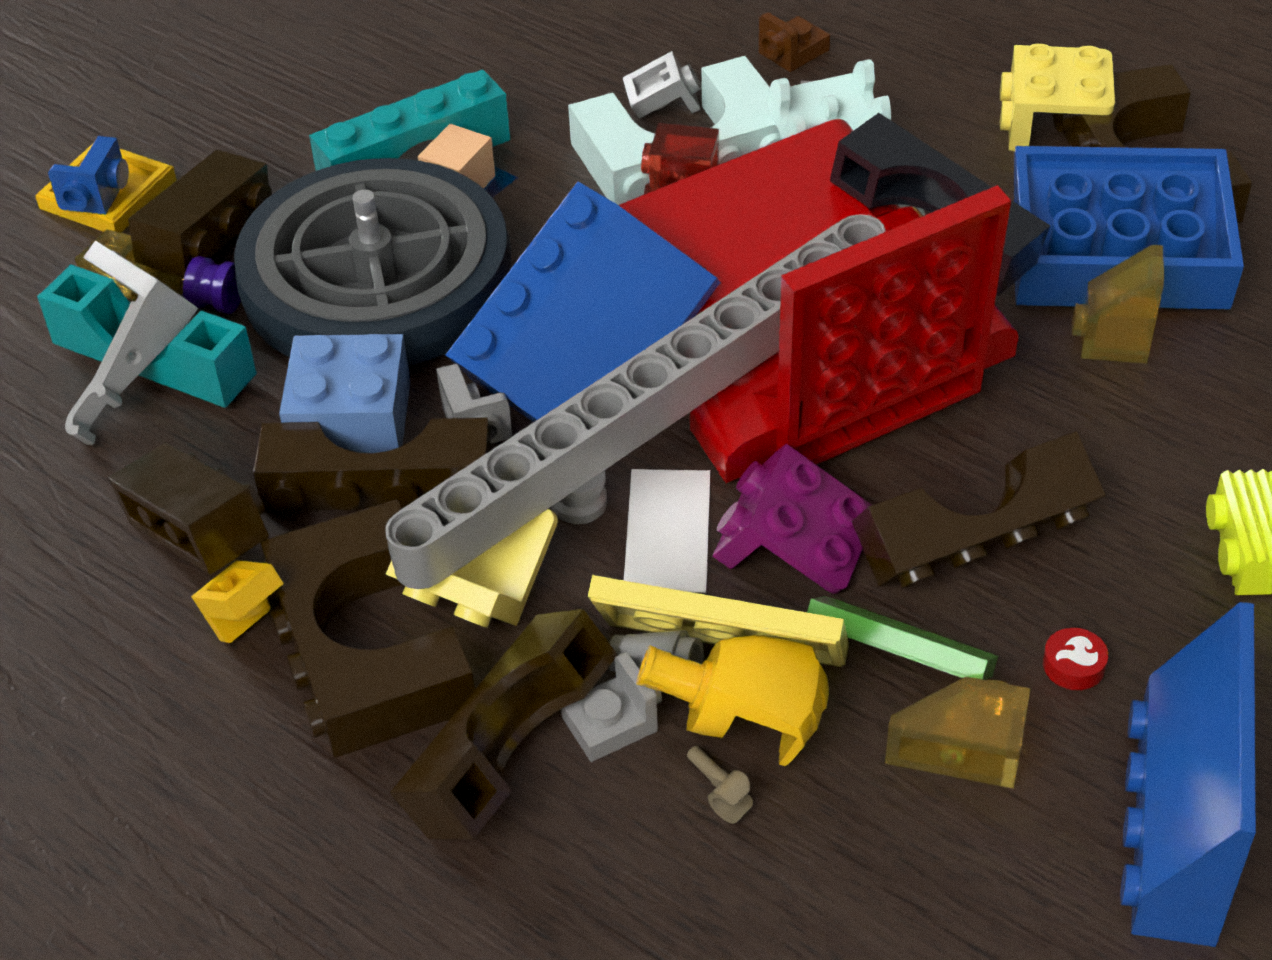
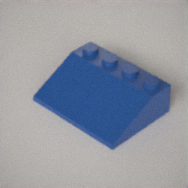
(1119, 202)
(579, 305)
(1192, 785)

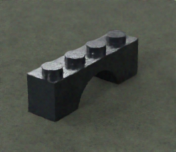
(891, 166)

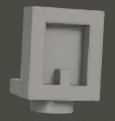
(660, 83)
(464, 401)
(614, 712)

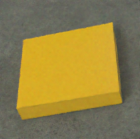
(145, 182)

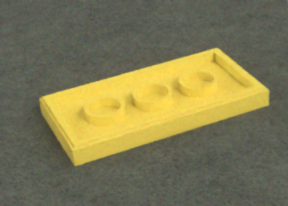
(714, 618)

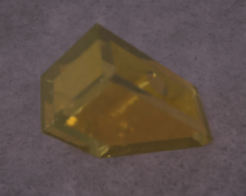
(1121, 309)
(962, 732)

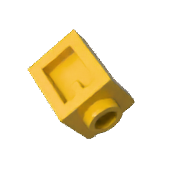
(237, 597)

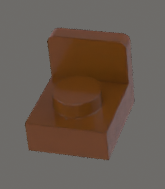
(791, 42)

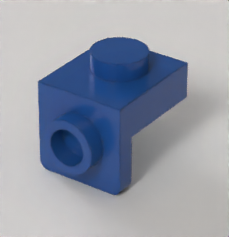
(94, 182)

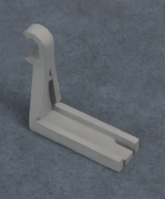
(144, 333)

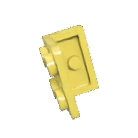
(1054, 82)
(496, 580)

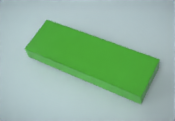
(907, 640)

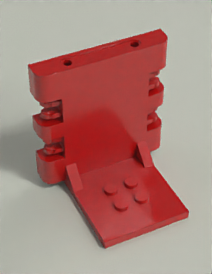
(862, 332)

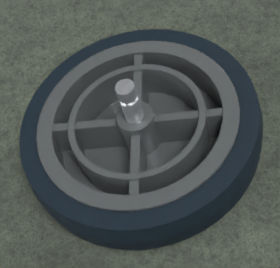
(372, 254)

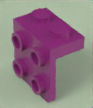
(795, 515)

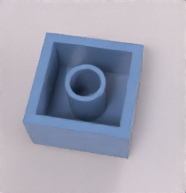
(349, 387)

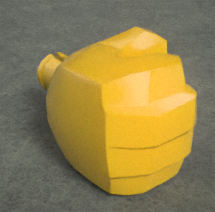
(749, 678)

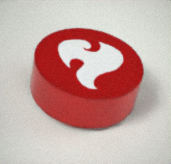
(1075, 658)

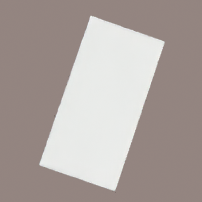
(668, 529)

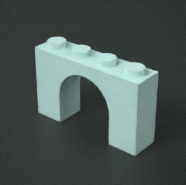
(613, 143)

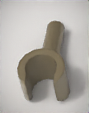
(730, 796)

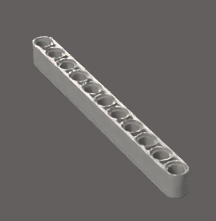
(600, 423)

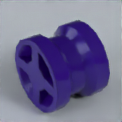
(211, 285)

